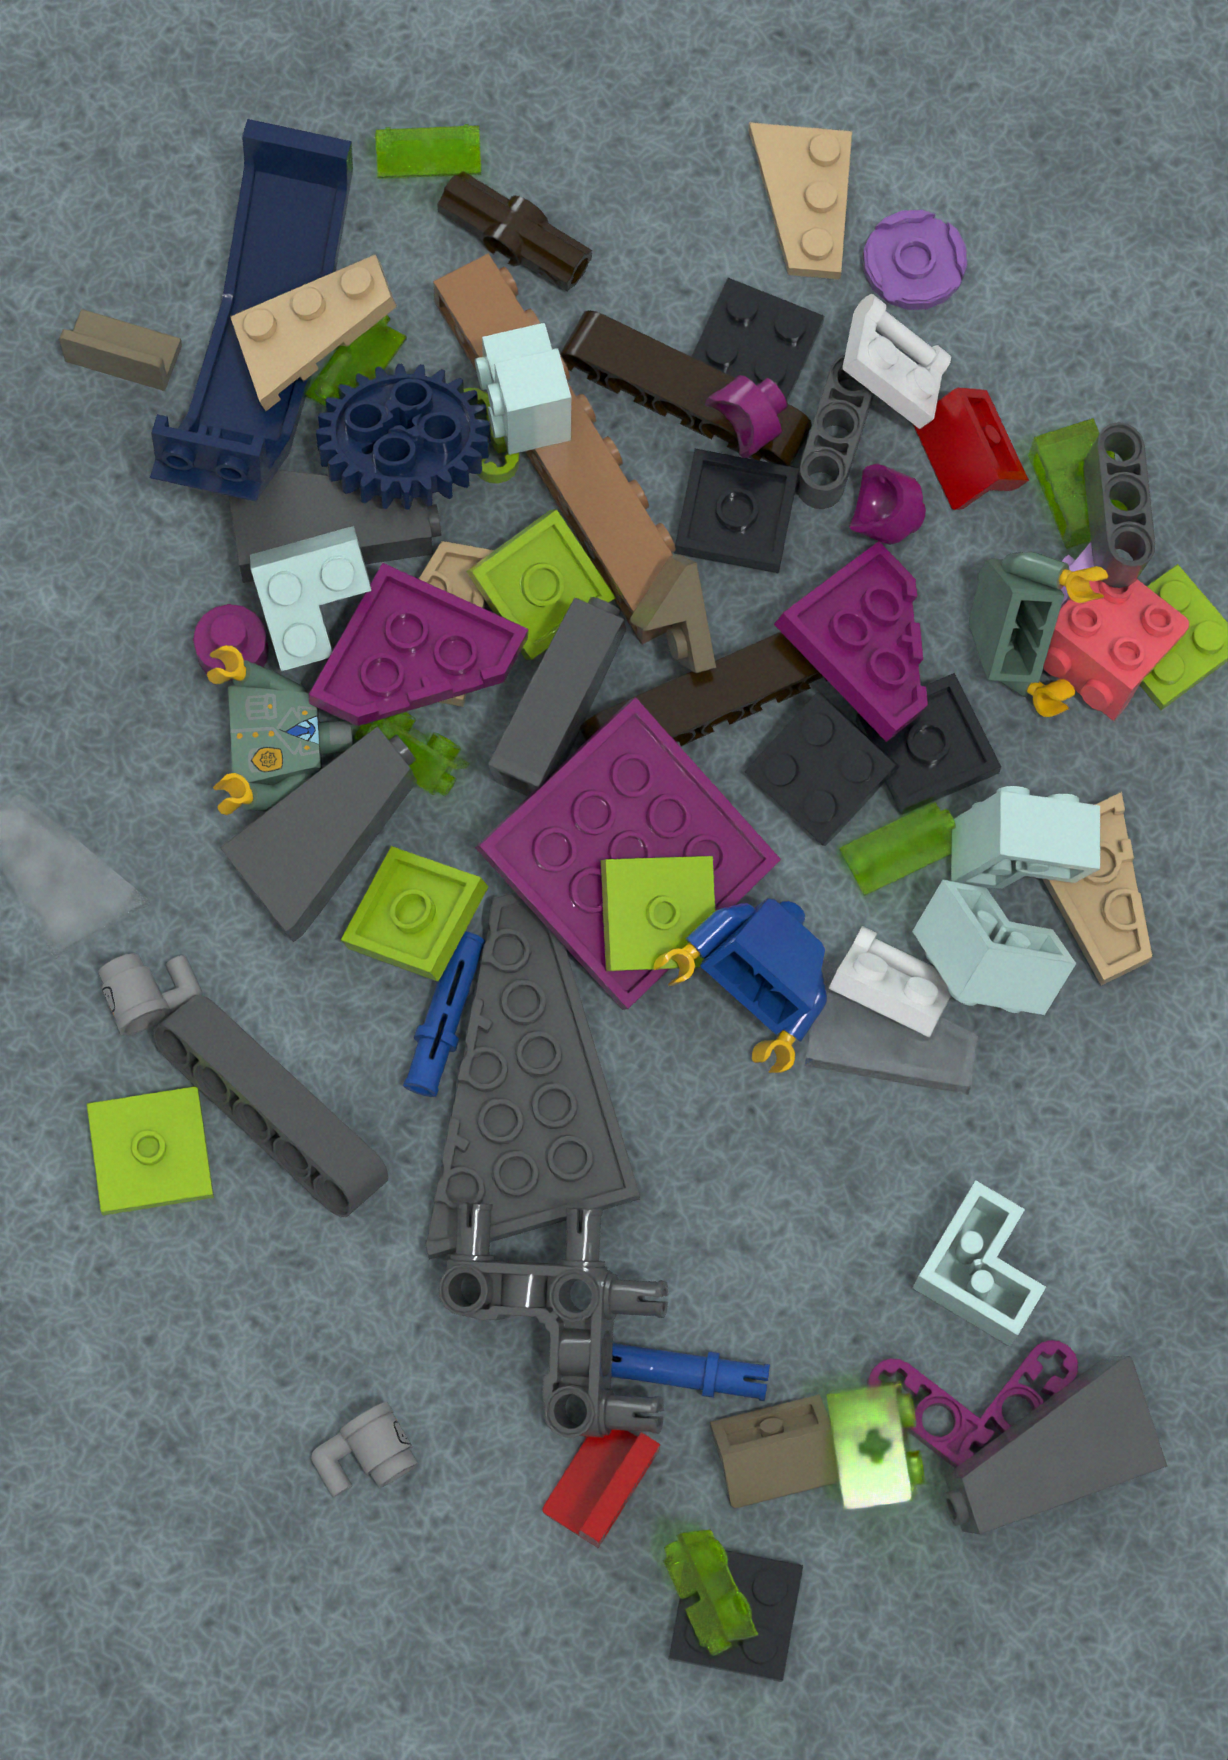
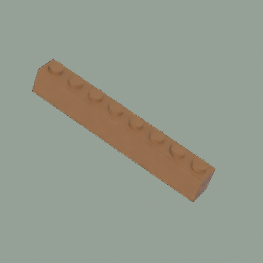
(579, 473)

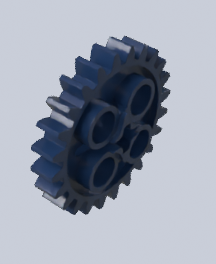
(403, 436)

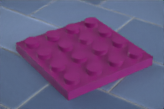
(619, 799)

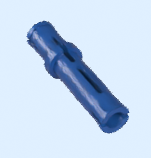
(426, 1072)
(690, 1371)

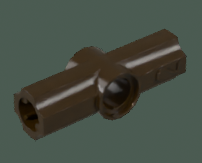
(515, 230)

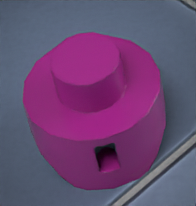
(751, 411)
(888, 505)
(231, 627)

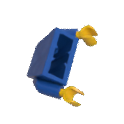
(765, 964)

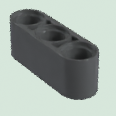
(828, 453)
(1123, 482)

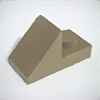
(678, 601)

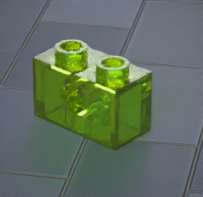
(1057, 462)
(862, 1475)

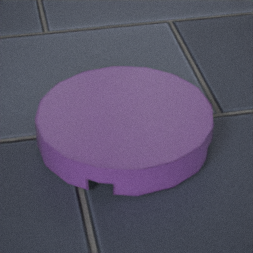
(918, 275)

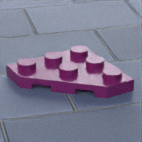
(865, 638)
(413, 650)

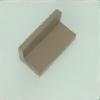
(121, 349)
(776, 1451)

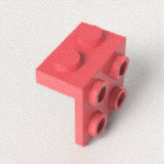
(1112, 643)

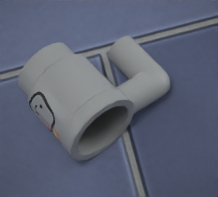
(136, 996)
(377, 1445)

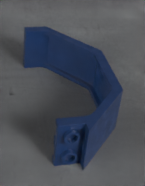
(281, 240)

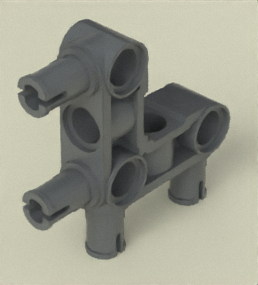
(579, 1338)

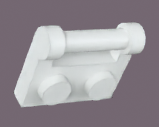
(889, 372)
(892, 983)

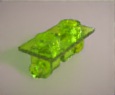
(428, 151)
(362, 356)
(433, 754)
(900, 848)
(700, 1565)

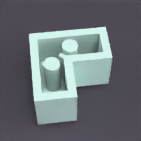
(525, 389)
(296, 583)
(1025, 836)
(987, 955)
(969, 1276)

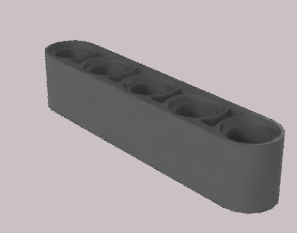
(270, 1105)

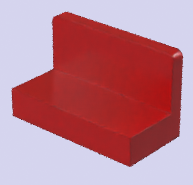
(970, 448)
(600, 1483)

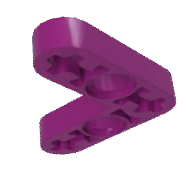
(968, 1427)

